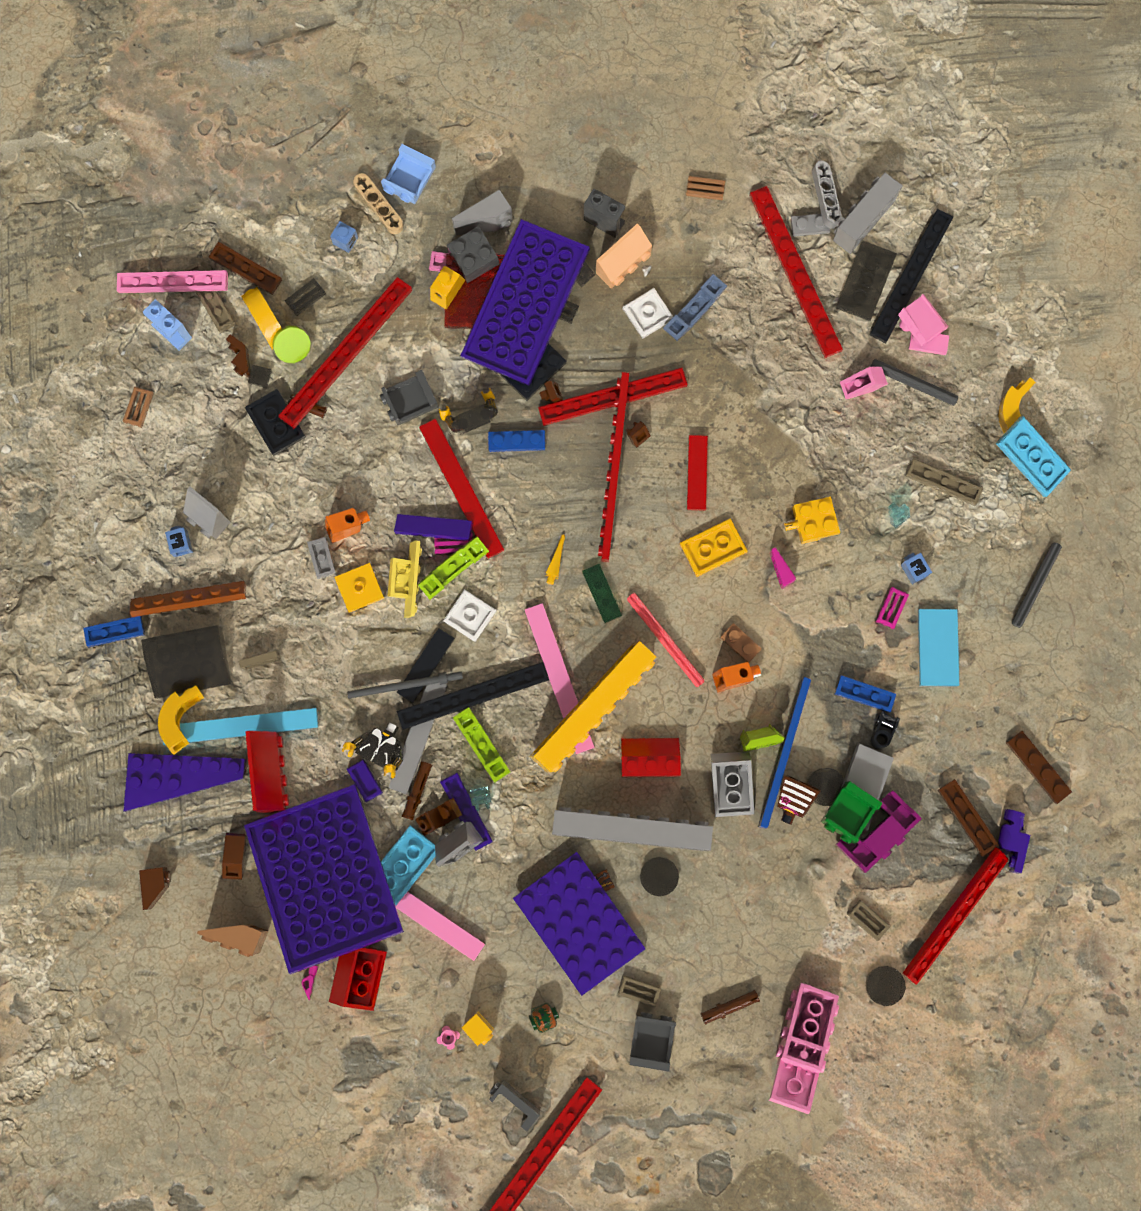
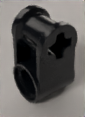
(886, 727)

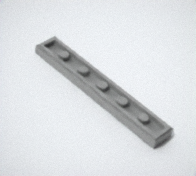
(415, 744)

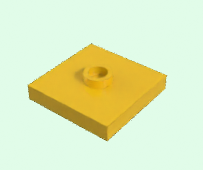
(359, 587)

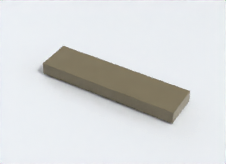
(214, 305)
(944, 482)

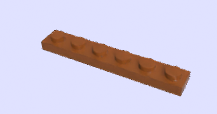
(188, 598)

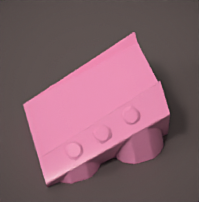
(922, 321)

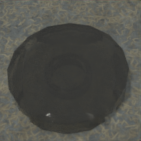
(829, 783)
(659, 876)
(885, 985)

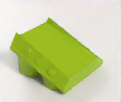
(760, 738)

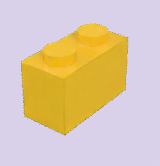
(478, 1029)

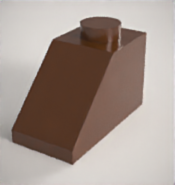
(153, 885)

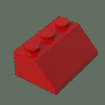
(650, 757)
(358, 978)

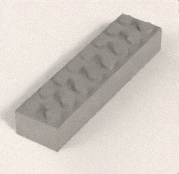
(632, 830)

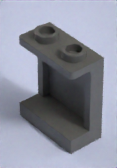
(604, 213)
(409, 399)
(652, 1042)
(518, 1100)

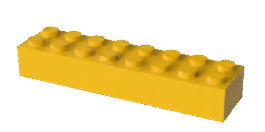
(593, 706)

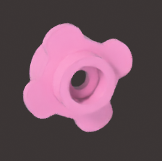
(446, 1031)

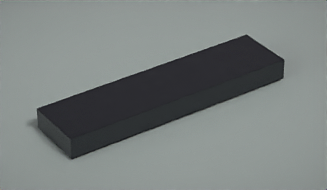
(427, 662)

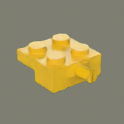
(814, 520)

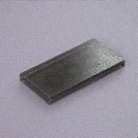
(866, 280)

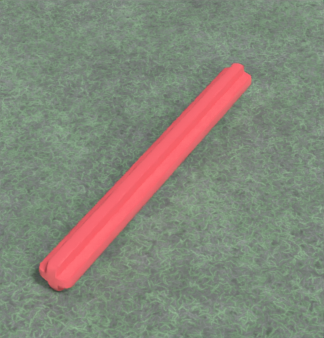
(665, 640)

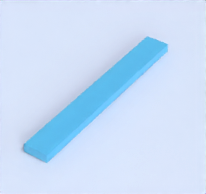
(237, 726)

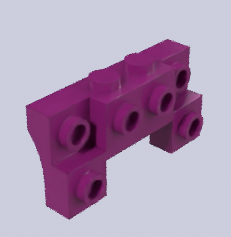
(887, 834)

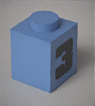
(344, 236)
(178, 541)
(915, 567)

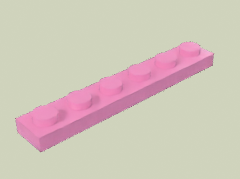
(172, 281)

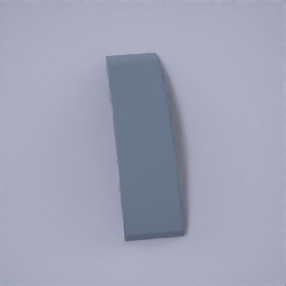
(696, 308)

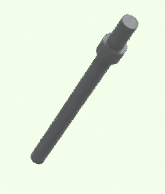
(441, 678)

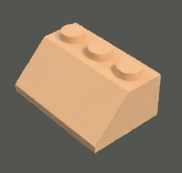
(623, 257)

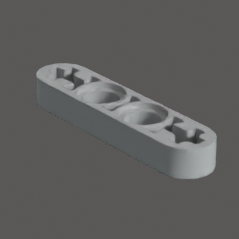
(822, 194)

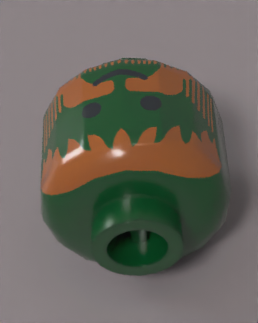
(543, 1017)

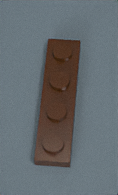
(245, 268)
(1039, 767)
(968, 817)

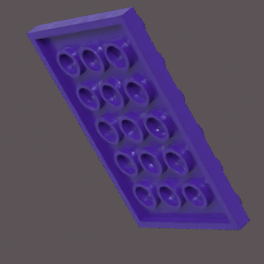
(579, 923)

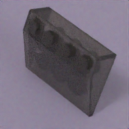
(186, 660)

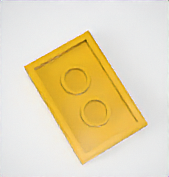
(713, 547)

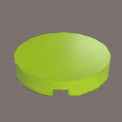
(291, 344)

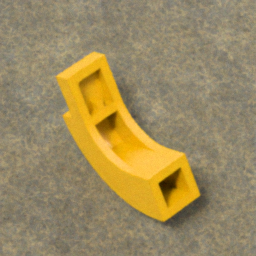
(262, 314)
(1009, 405)
(171, 715)

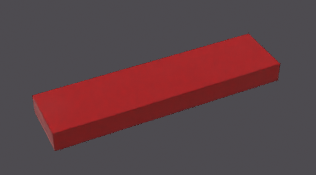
(697, 472)

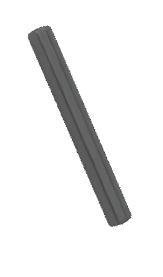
(916, 383)
(1036, 585)

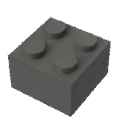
(473, 254)

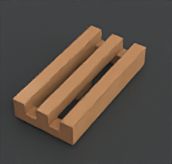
(705, 187)
(144, 410)

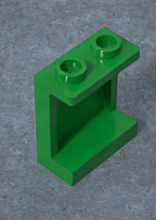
(850, 812)

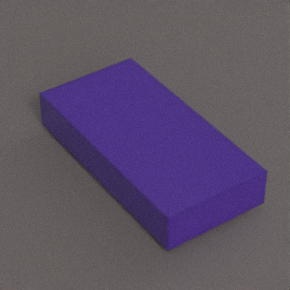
(364, 780)

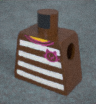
(796, 798)

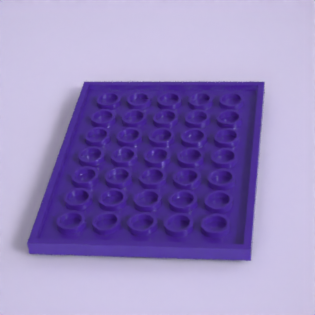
(323, 879)

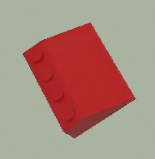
(266, 771)

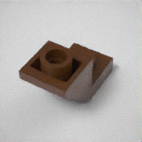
(241, 361)
(438, 817)
(233, 856)

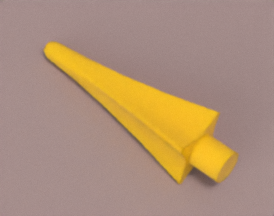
(553, 569)

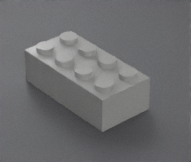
(867, 212)

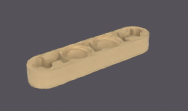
(378, 203)

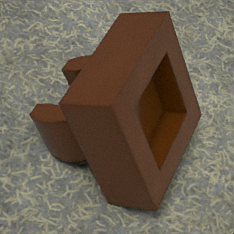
(552, 393)
(638, 434)

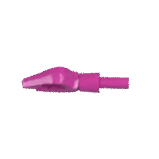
(310, 977)

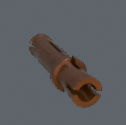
(416, 791)
(729, 1007)

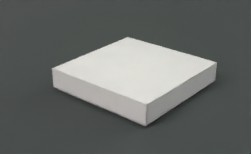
(648, 313)
(469, 615)

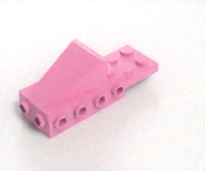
(803, 1047)

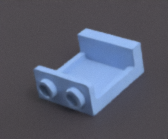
(409, 174)
(167, 325)

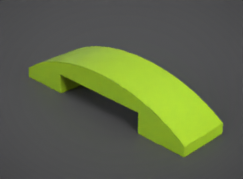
(452, 567)
(481, 745)

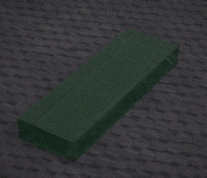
(601, 593)

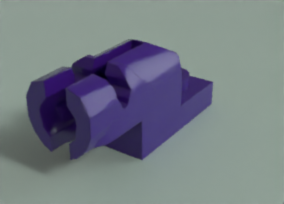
(1013, 840)

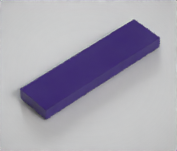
(433, 527)
(455, 789)

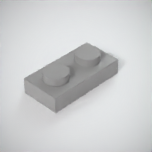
(808, 225)
(321, 558)

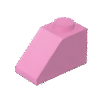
(863, 382)

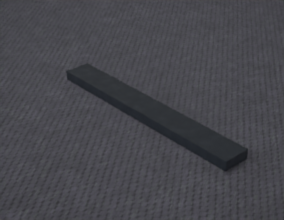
(911, 275)
(472, 695)

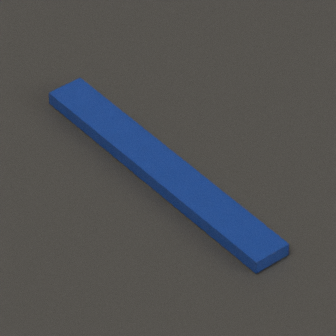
(784, 753)

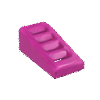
(783, 572)

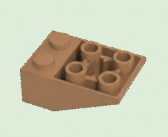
(246, 938)

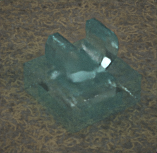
(898, 514)
(480, 796)

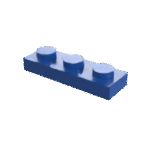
(516, 441)
(114, 631)
(865, 694)

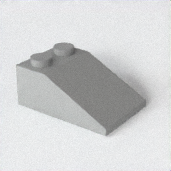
(488, 214)
(204, 514)
(732, 784)
(457, 844)

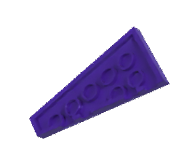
(165, 777)

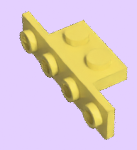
(403, 578)

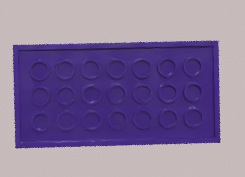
(525, 302)

